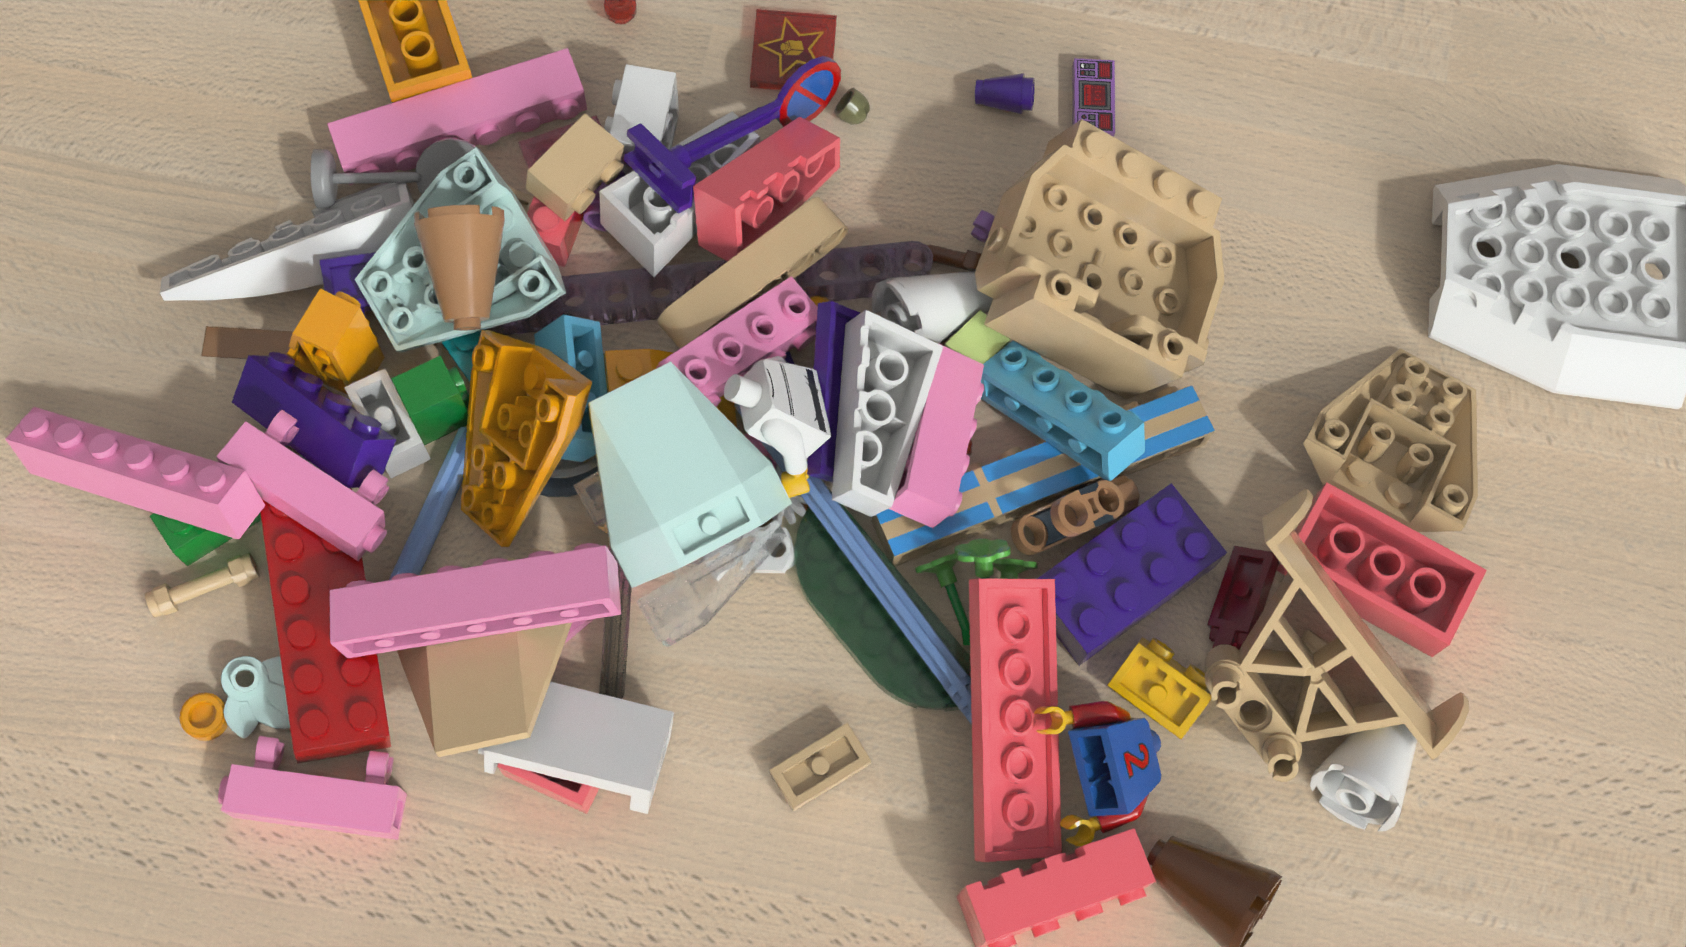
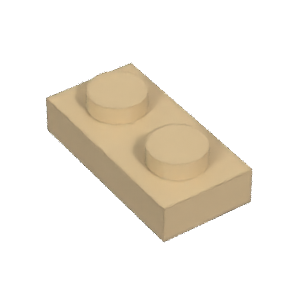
(820, 767)

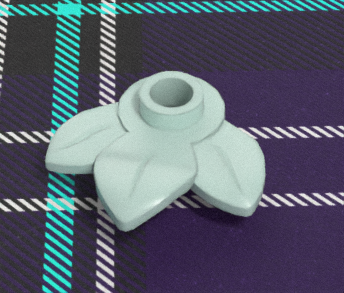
(261, 701)

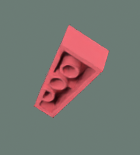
(1055, 890)

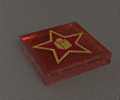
(786, 43)

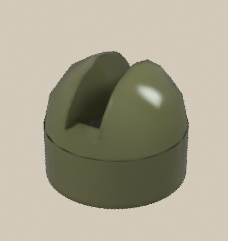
(852, 107)

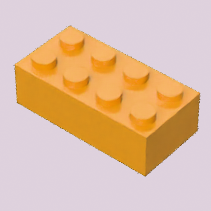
(415, 45)

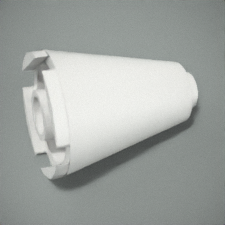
(930, 304)
(1367, 777)

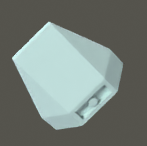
(399, 280)
(675, 475)

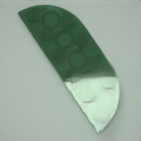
(863, 623)

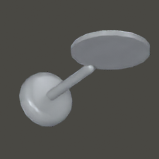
(432, 161)

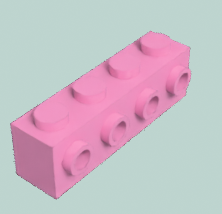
(756, 332)
(940, 445)

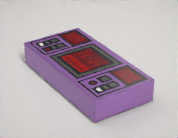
(1094, 93)

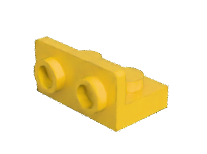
(1162, 686)

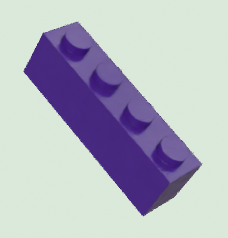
(329, 431)

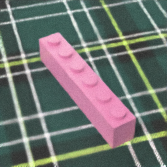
(470, 110)
(137, 472)
(474, 601)

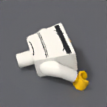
(785, 410)

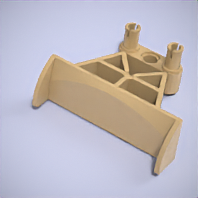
(1272, 731)

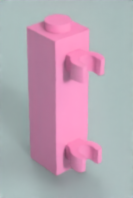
(306, 492)
(314, 800)

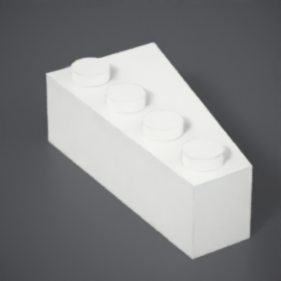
(646, 221)
(880, 407)

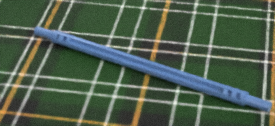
(886, 589)

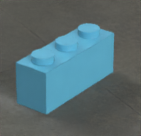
(580, 346)

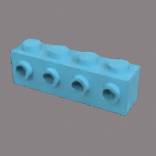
(1063, 411)

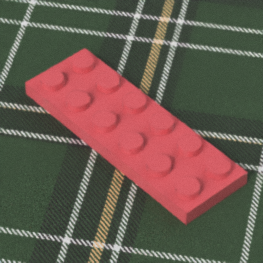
(1010, 678)

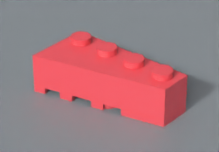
(763, 186)

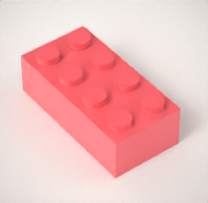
(1389, 570)

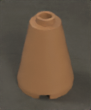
(462, 260)

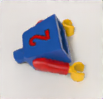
(1113, 763)

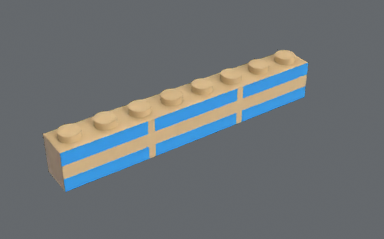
(1040, 476)

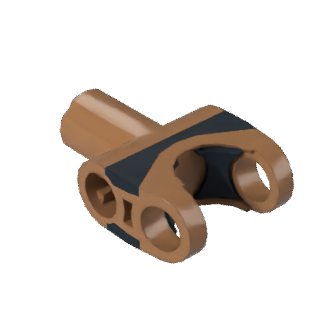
(1076, 514)

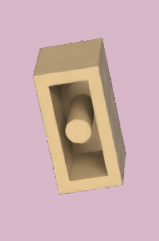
(575, 168)

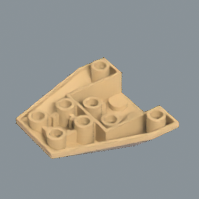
(1402, 444)
(484, 686)

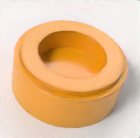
(203, 716)

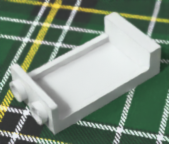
(592, 743)

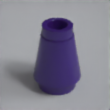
(1006, 93)

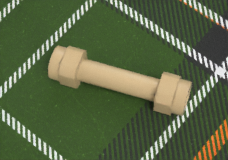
(165, 600)

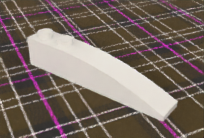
(293, 252)

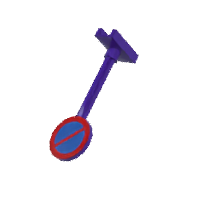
(667, 169)

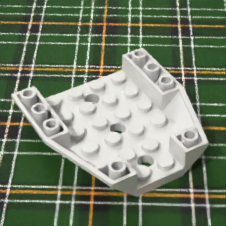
(1562, 328)

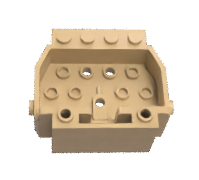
(1147, 297)

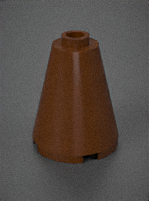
(1214, 888)

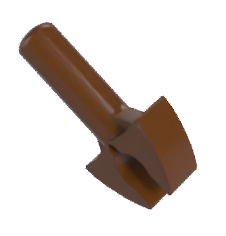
(955, 258)

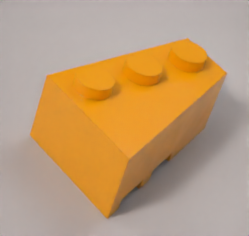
(335, 341)

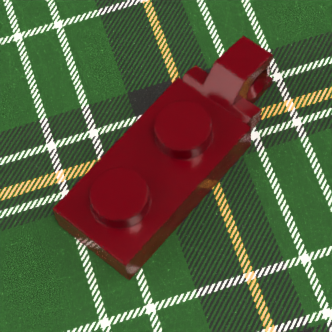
(1241, 595)

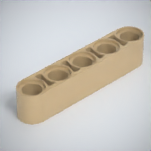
(762, 265)

